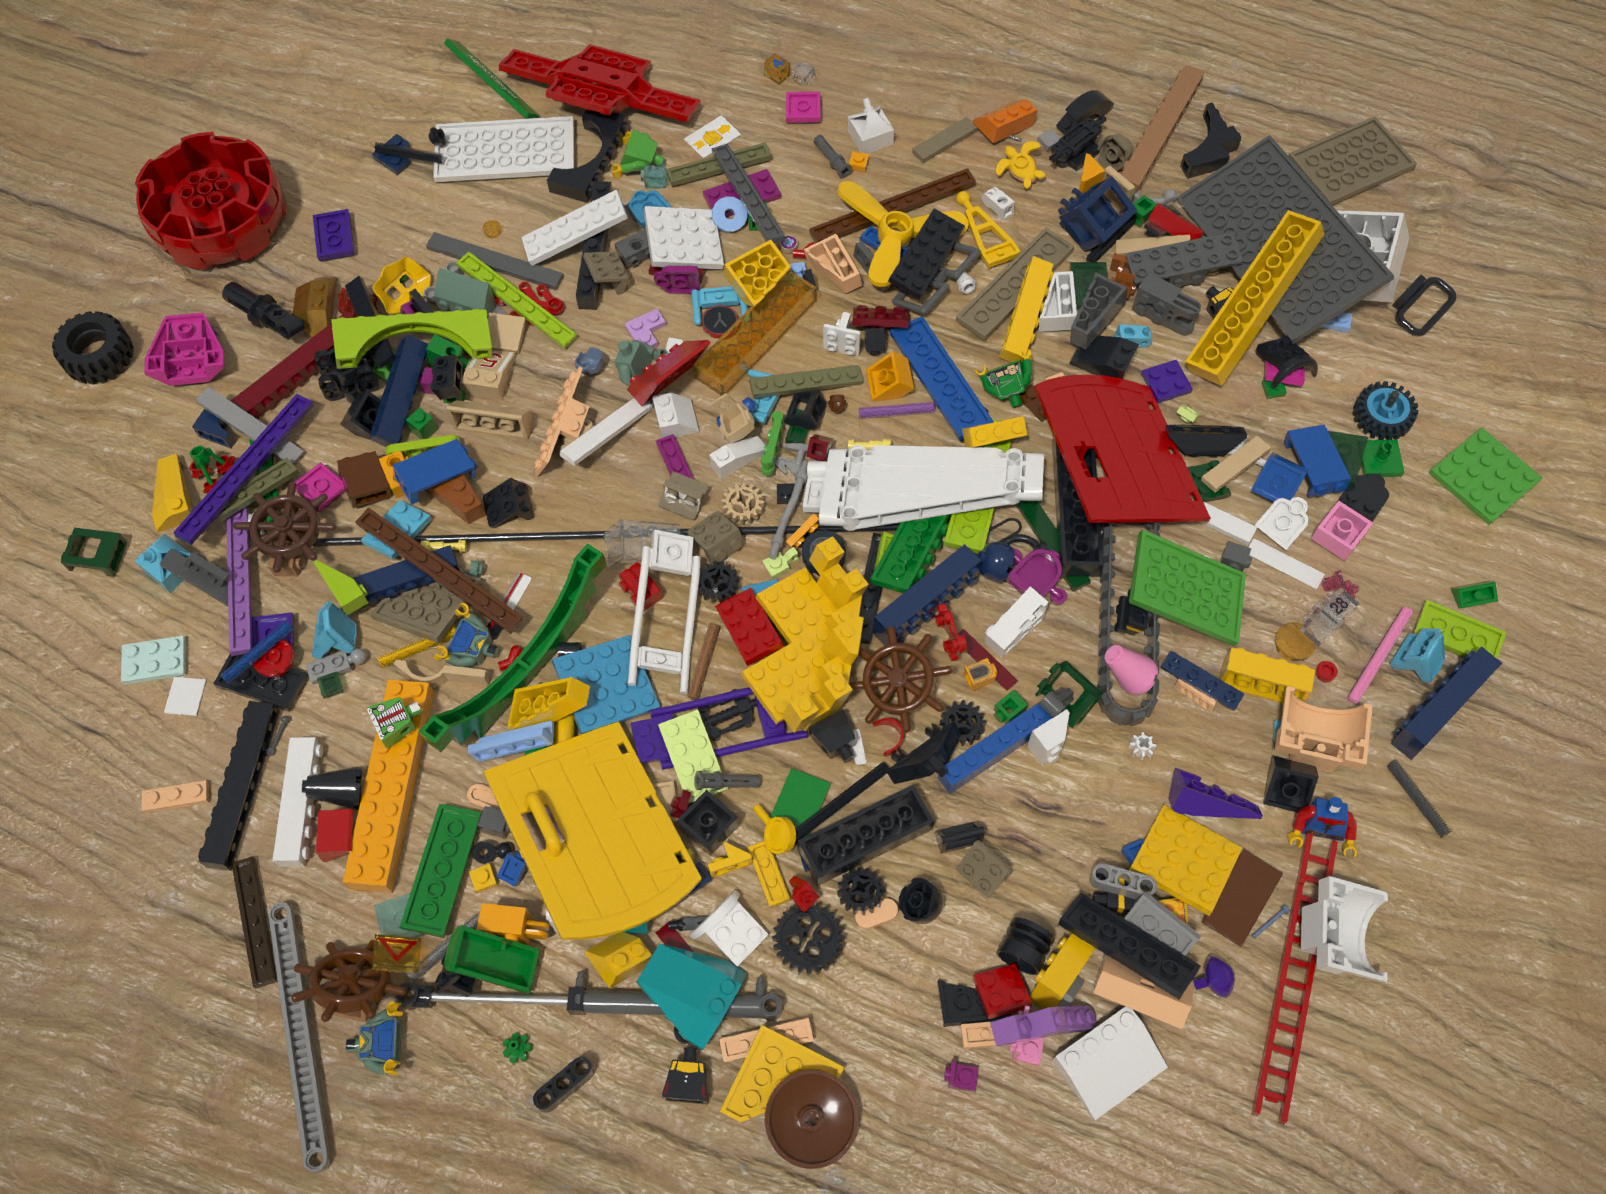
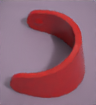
(895, 724)

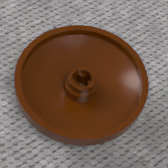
(811, 1119)

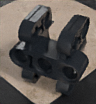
(346, 380)

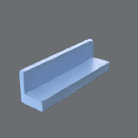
(513, 741)

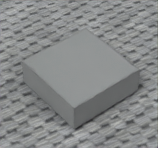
(1048, 139)

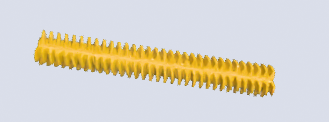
(418, 647)

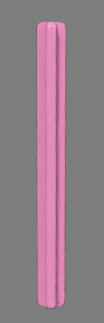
(1380, 655)

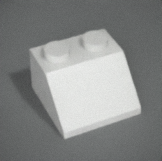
(674, 415)
(1048, 739)

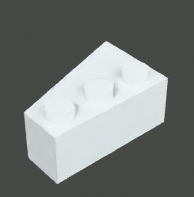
(1060, 304)

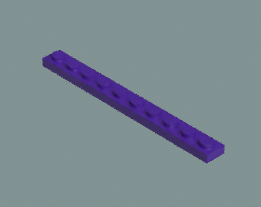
(243, 469)

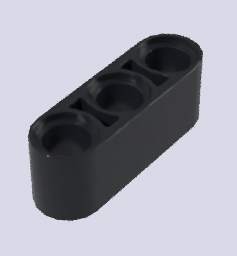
(575, 1082)

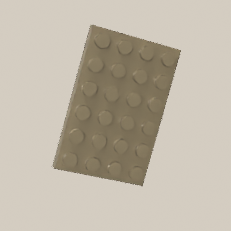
(1353, 160)

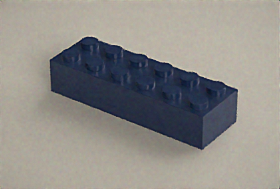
(921, 600)
(1444, 702)

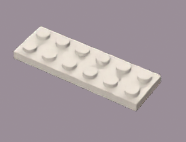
(574, 227)

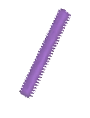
(894, 409)

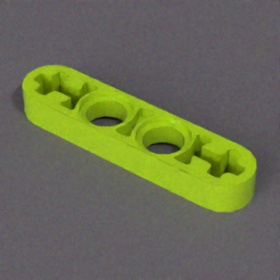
(416, 447)

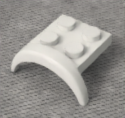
(732, 929)

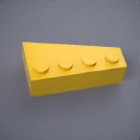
(547, 702)
(1061, 971)

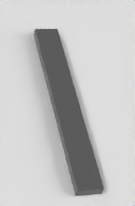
(747, 194)
(496, 261)

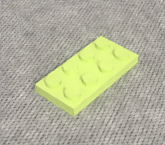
(690, 751)

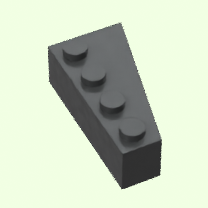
(1097, 309)

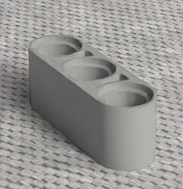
(1111, 883)

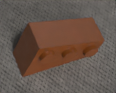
(459, 498)

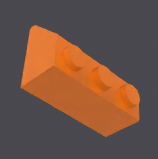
(1006, 120)

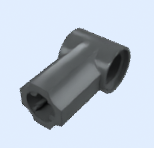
(1056, 701)

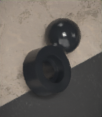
(500, 851)

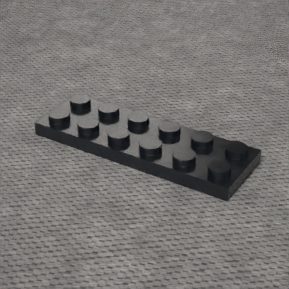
(926, 253)
(1129, 945)

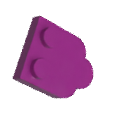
(678, 279)

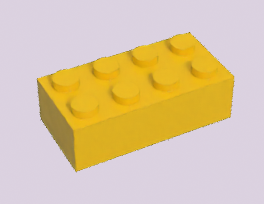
(1266, 676)

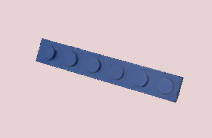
(992, 748)

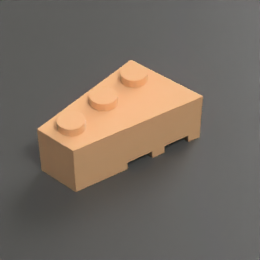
(834, 263)

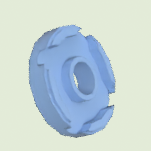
(729, 204)

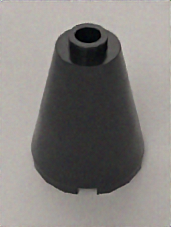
(335, 787)

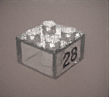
(1328, 616)

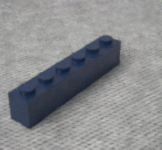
(399, 391)
(399, 577)

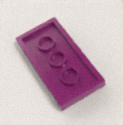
(762, 182)

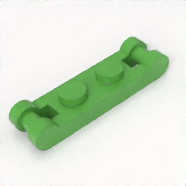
(771, 449)

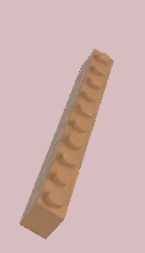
(1162, 126)

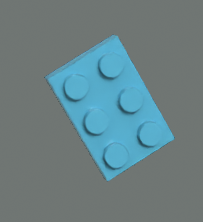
(404, 517)

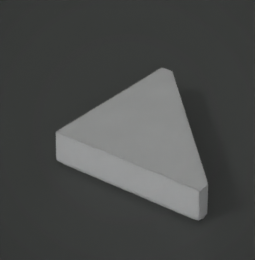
(1072, 992)

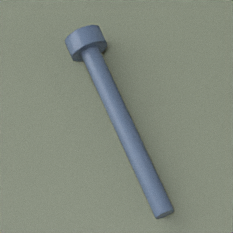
(1284, 909)

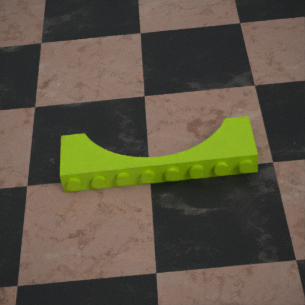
(359, 334)

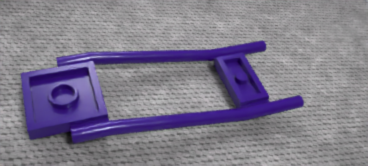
(651, 746)

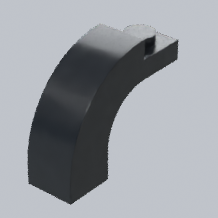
(1083, 107)

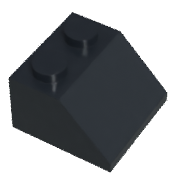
(362, 414)
(1289, 784)

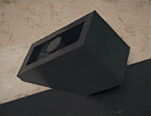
(874, 339)

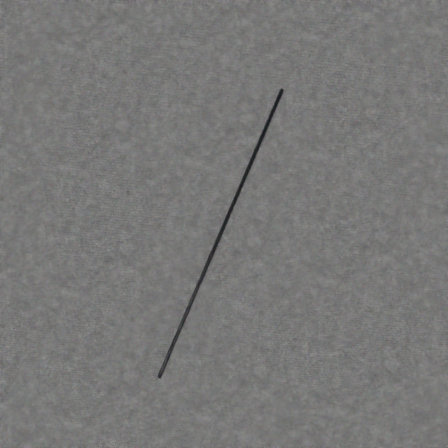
(582, 535)

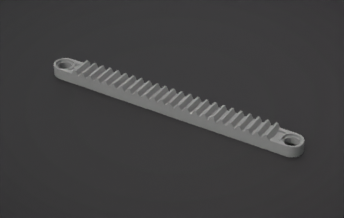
(299, 1040)

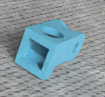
(1135, 333)

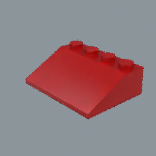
(666, 370)

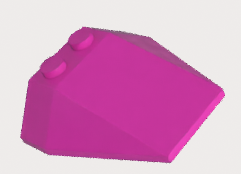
(184, 351)

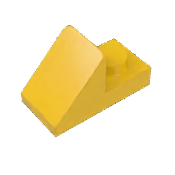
(735, 860)

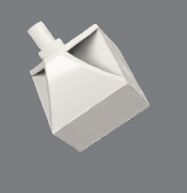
(870, 129)

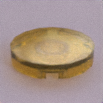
(1293, 643)

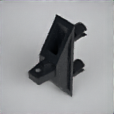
(926, 758)

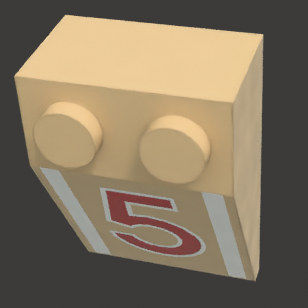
(488, 375)

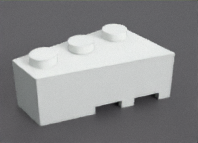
(1016, 622)

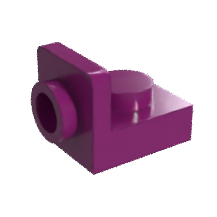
(961, 1076)

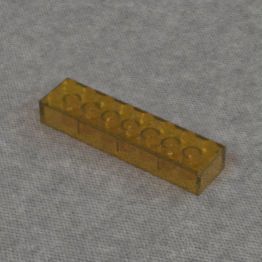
(755, 333)

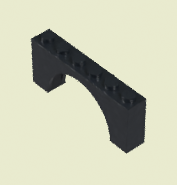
(578, 181)

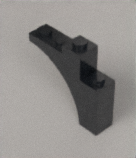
(1215, 148)

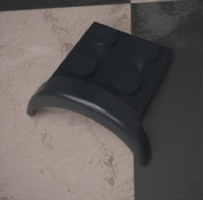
(1286, 358)

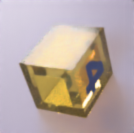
(776, 69)

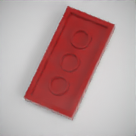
(749, 626)

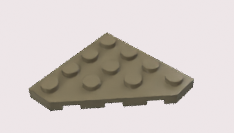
(422, 612)

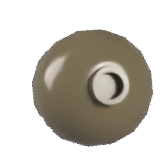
(1115, 151)

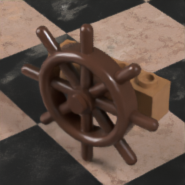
(290, 532)

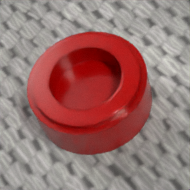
(1326, 671)

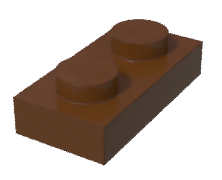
(1031, 401)

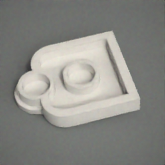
(1285, 521)

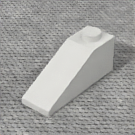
(735, 456)

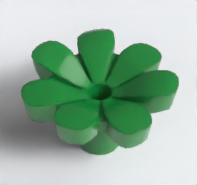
(517, 1048)

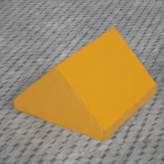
(1091, 174)

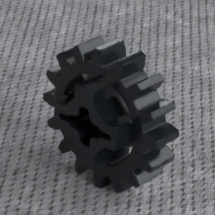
(724, 587)
(964, 713)
(867, 884)

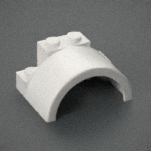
(1338, 925)

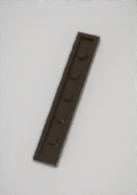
(254, 922)

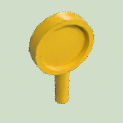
(778, 833)

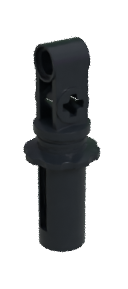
(263, 310)

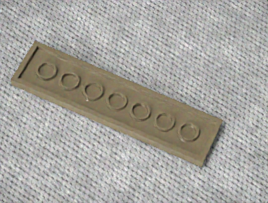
(1000, 295)

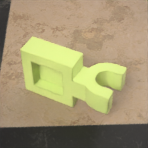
(780, 565)

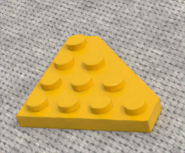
(765, 1065)

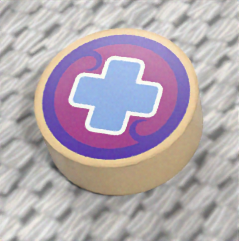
(789, 244)

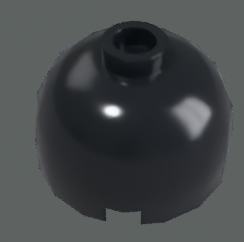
(921, 901)

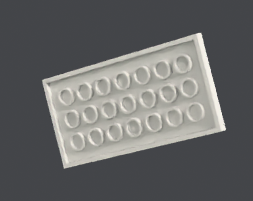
(505, 148)

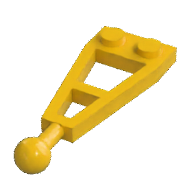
(994, 255)

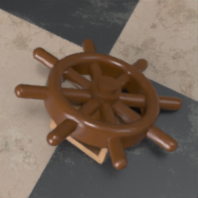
(897, 680)
(350, 991)

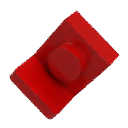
(803, 893)

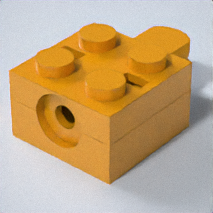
(510, 923)

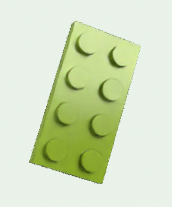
(1460, 631)

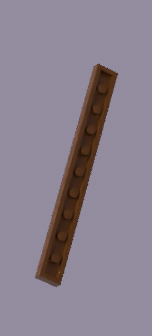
(901, 202)
(439, 570)

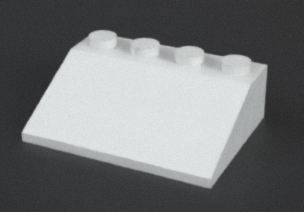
(1110, 1062)

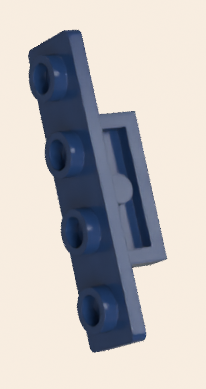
(1202, 680)

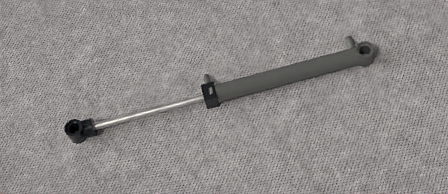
(591, 1001)

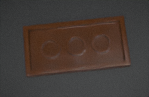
(1243, 898)

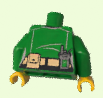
(1008, 379)

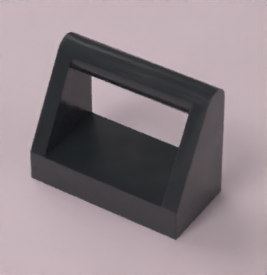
(813, 411)
(959, 836)

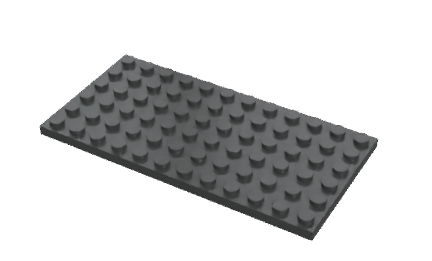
(1251, 200)

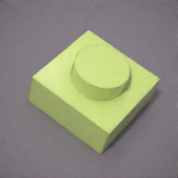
(1188, 414)

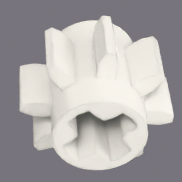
(1146, 749)

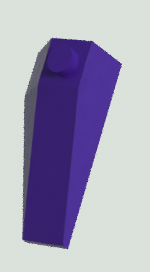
(1198, 799)

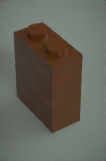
(363, 479)

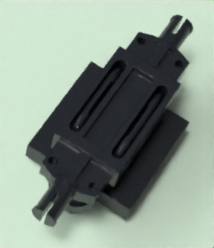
(1077, 143)

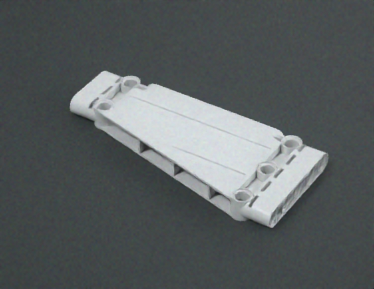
(923, 482)

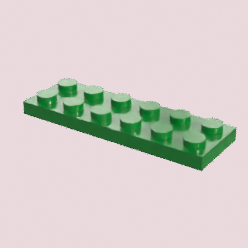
(441, 871)

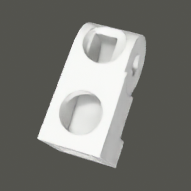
(999, 203)

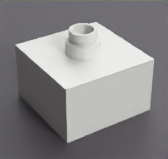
(1387, 237)

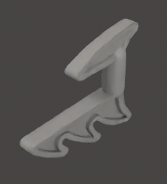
(792, 465)

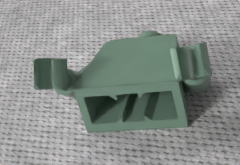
(633, 359)

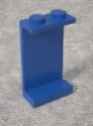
(1321, 457)
(433, 468)

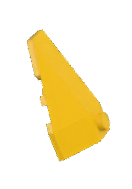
(171, 494)

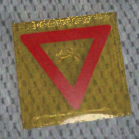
(396, 953)

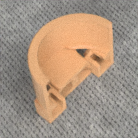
(1324, 735)

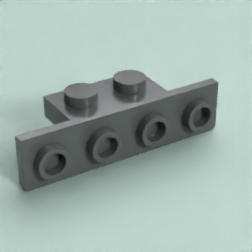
(199, 573)

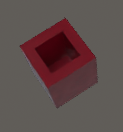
(819, 447)

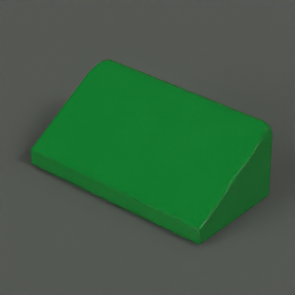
(1475, 594)

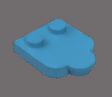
(641, 199)

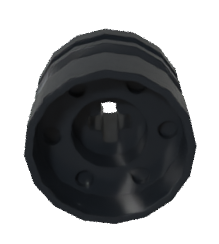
(1025, 945)

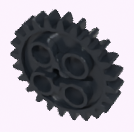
(826, 947)

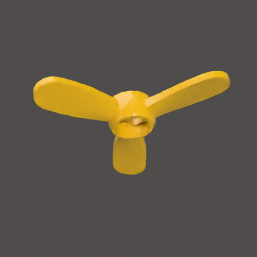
(892, 241)

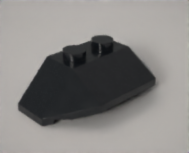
(1206, 439)

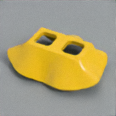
(390, 278)

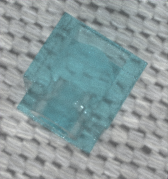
(654, 176)

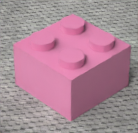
(1341, 530)

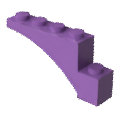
(1043, 1024)

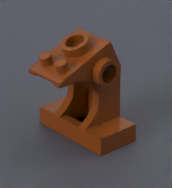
(1123, 274)

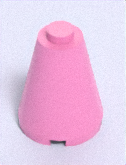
(1132, 670)

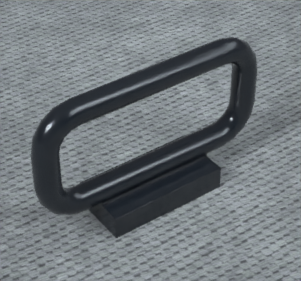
(1410, 296)

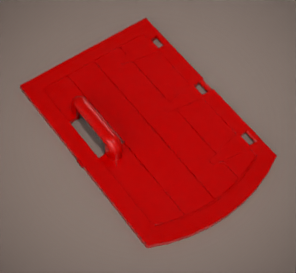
(1132, 447)

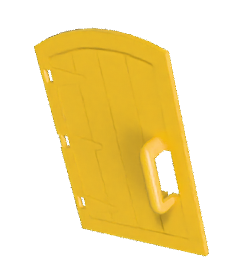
(616, 849)

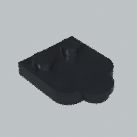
(1367, 496)

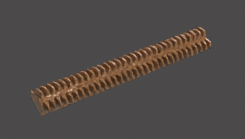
(703, 662)

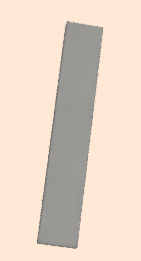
(244, 422)

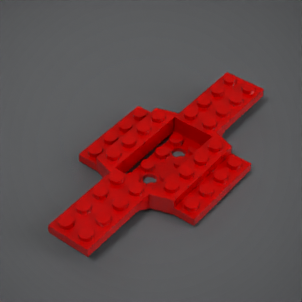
(607, 69)

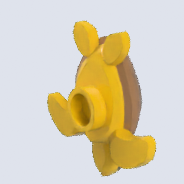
(1021, 165)

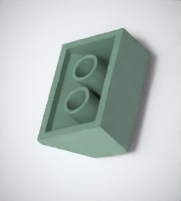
(462, 292)

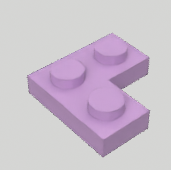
(643, 326)

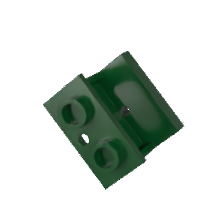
(107, 555)
(1084, 703)

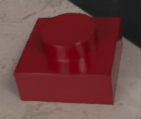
(679, 803)

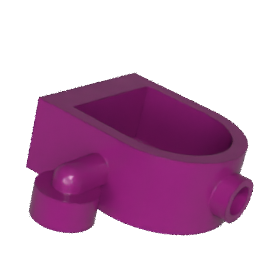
(1040, 571)

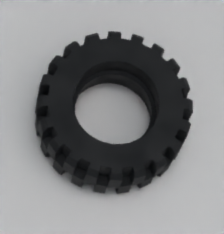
(83, 331)

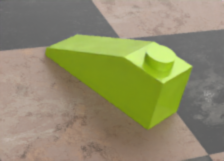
(344, 588)

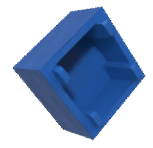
(1279, 478)

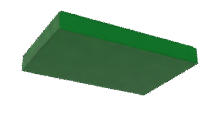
(800, 797)

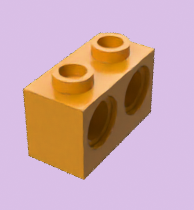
(386, 463)

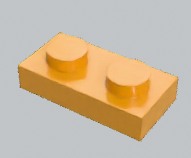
(809, 525)

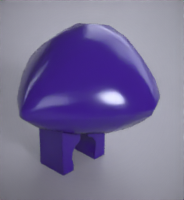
(1217, 977)

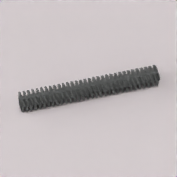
(1418, 798)

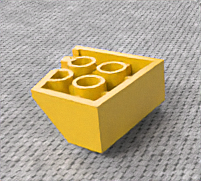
(756, 272)

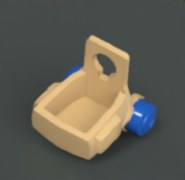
(736, 419)

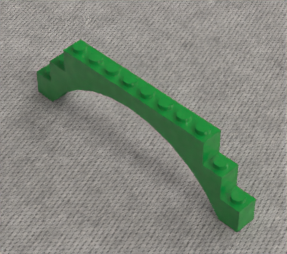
(564, 618)

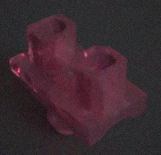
(1336, 581)

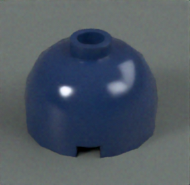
(995, 561)

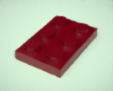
(880, 316)

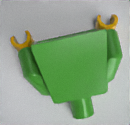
(638, 153)

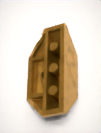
(315, 304)

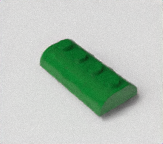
(491, 959)

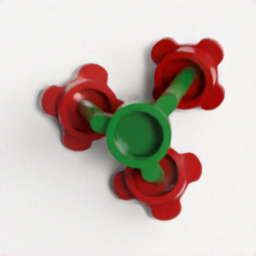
(200, 465)

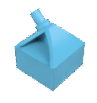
(150, 561)

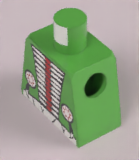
(393, 719)

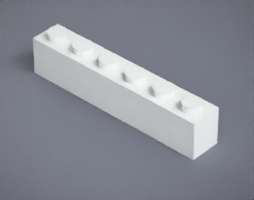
(296, 809)

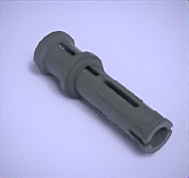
(836, 160)
(716, 780)

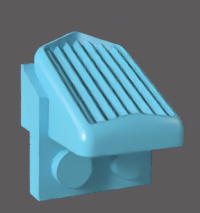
(333, 630)
(1421, 653)

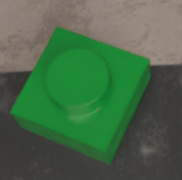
(1271, 392)

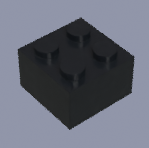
(708, 822)

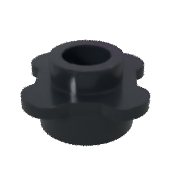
(437, 136)

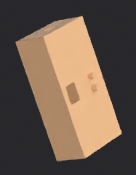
(1135, 992)

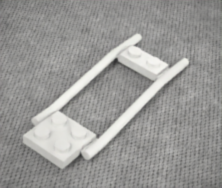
(674, 555)

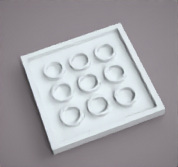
(682, 237)

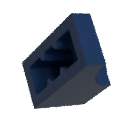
(212, 429)

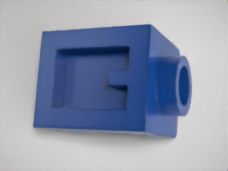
(512, 868)

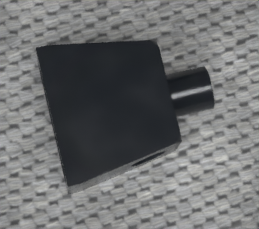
(834, 736)

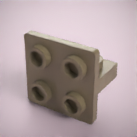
(683, 495)
(983, 869)

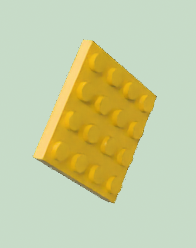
(1186, 859)

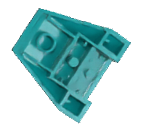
(691, 990)

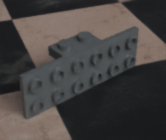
(1185, 261)

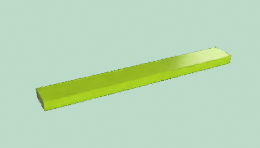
(517, 300)

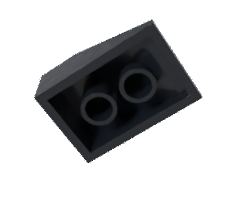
(1106, 356)

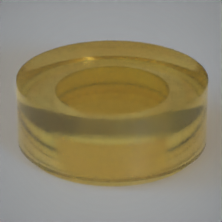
(492, 229)

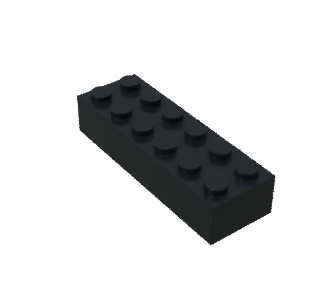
(865, 835)

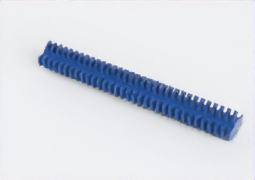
(256, 652)

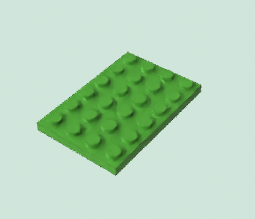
(1187, 588)

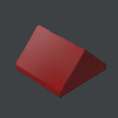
(334, 833)

